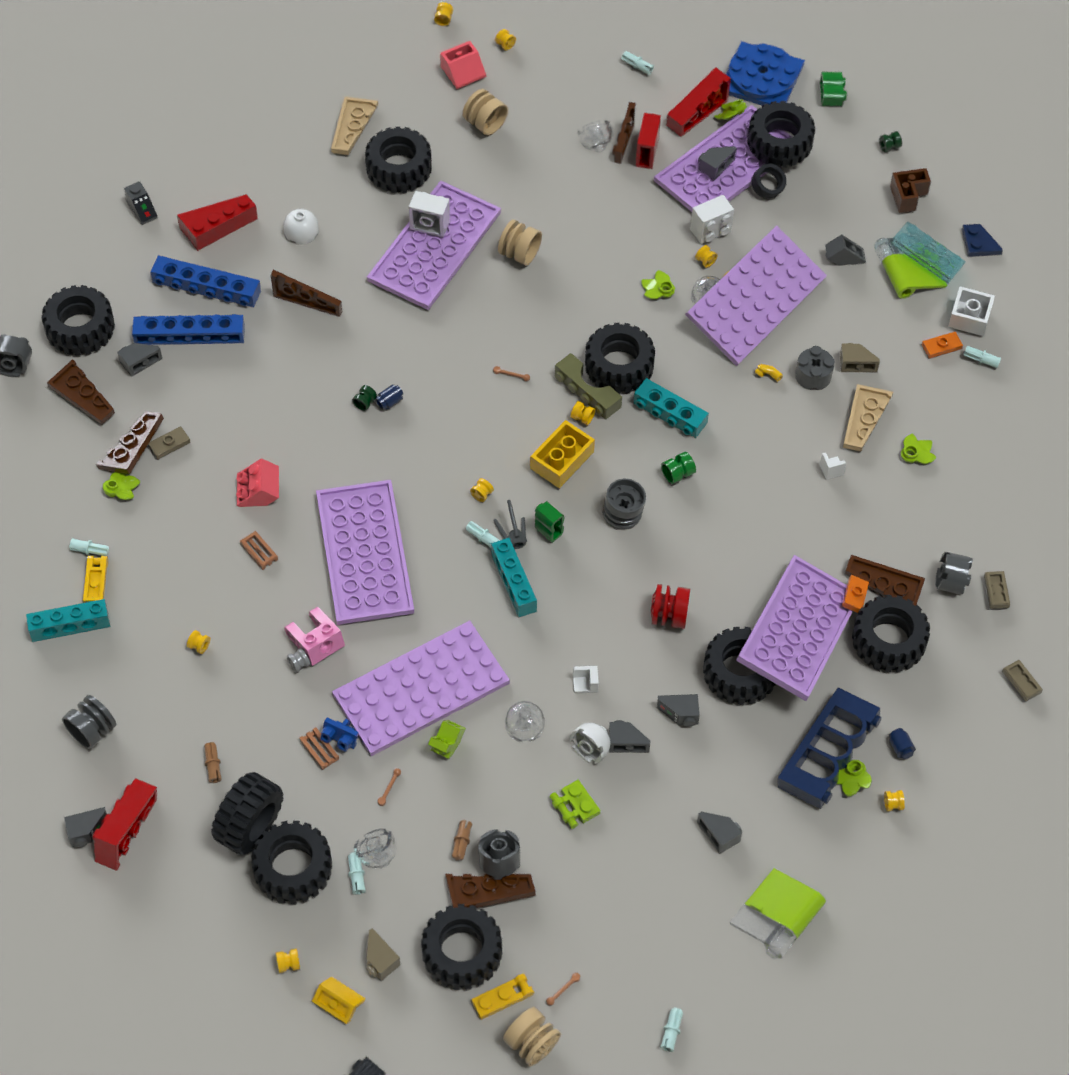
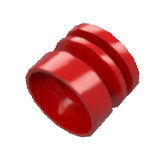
(670, 606)

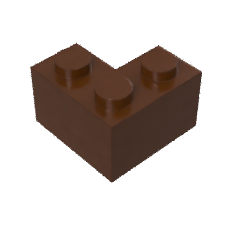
(907, 188)

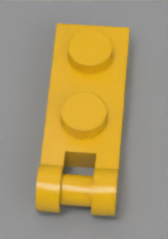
(95, 578)
(502, 997)

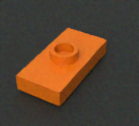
(942, 344)
(855, 593)

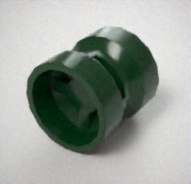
(890, 141)
(365, 396)

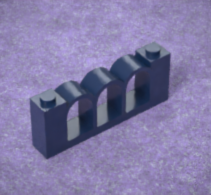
(815, 789)

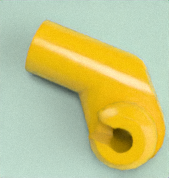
(772, 371)

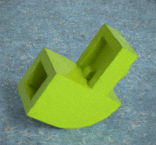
(447, 738)

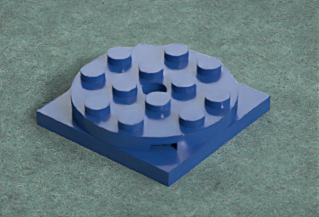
(763, 88)

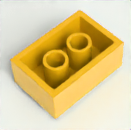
(562, 454)

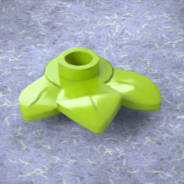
(732, 109)
(659, 286)
(919, 449)
(120, 486)
(853, 780)

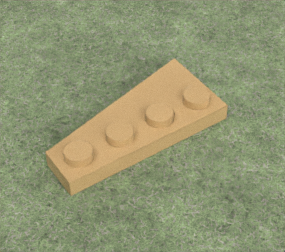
(351, 123)
(865, 413)

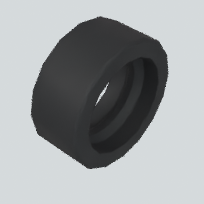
(759, 188)

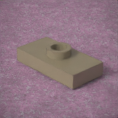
(169, 442)
(997, 589)
(1022, 680)

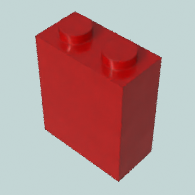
(648, 140)

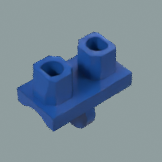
(339, 732)

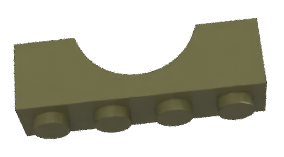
(604, 399)

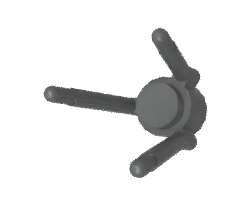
(517, 538)

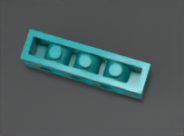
(667, 400)
(514, 577)
(68, 620)

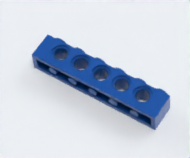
(205, 281)
(188, 329)

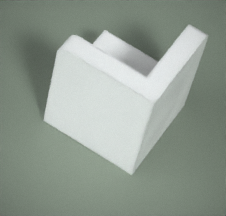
(832, 466)
(585, 679)

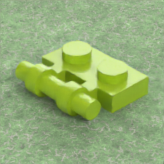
(579, 800)

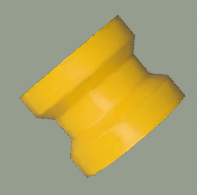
(505, 39)
(706, 256)
(481, 490)
(198, 642)
(894, 800)

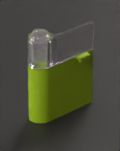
(903, 271)
(778, 912)

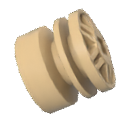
(485, 112)
(519, 242)
(531, 1035)

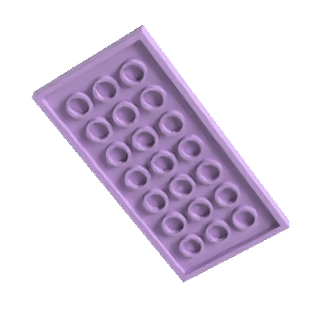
(693, 187)
(422, 263)
(756, 295)
(364, 552)
(797, 628)
(420, 688)

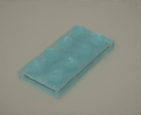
(928, 252)

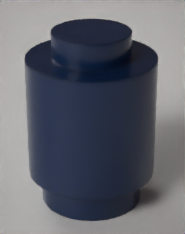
(389, 397)
(901, 743)

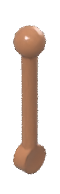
(497, 370)
(382, 800)
(575, 978)

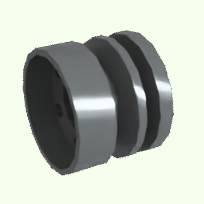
(624, 503)
(89, 722)

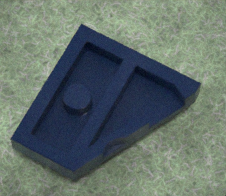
(979, 241)

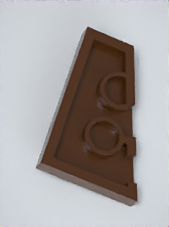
(625, 134)

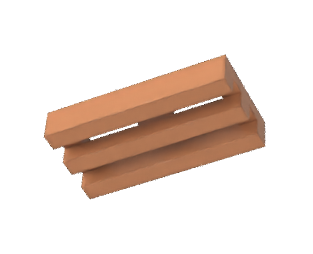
(267, 561)
(310, 735)

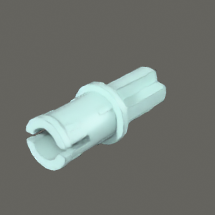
(637, 62)
(982, 356)
(483, 535)
(88, 547)
(356, 874)
(672, 1029)

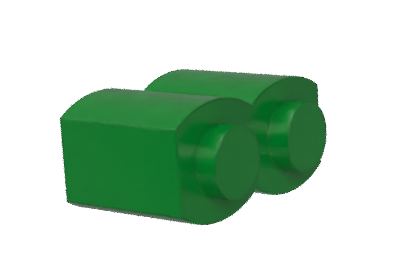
(832, 88)
(549, 521)

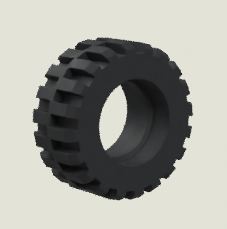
(781, 150)
(398, 176)
(79, 338)
(623, 339)
(896, 612)
(725, 683)
(247, 812)
(285, 838)
(461, 921)

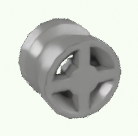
(298, 660)

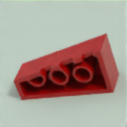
(699, 103)
(217, 220)
(123, 823)

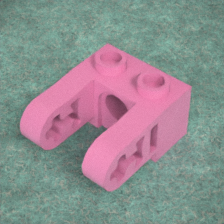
(318, 642)

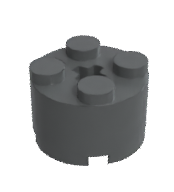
(14, 355)
(814, 368)
(953, 573)
(499, 853)

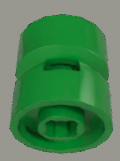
(678, 467)

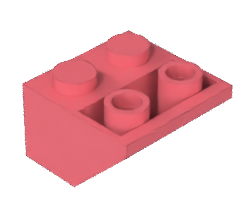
(462, 64)
(258, 484)

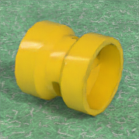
(443, 14)
(582, 413)
(288, 960)

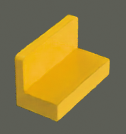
(337, 999)

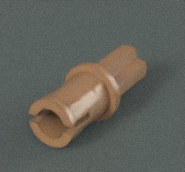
(212, 762)
(461, 840)

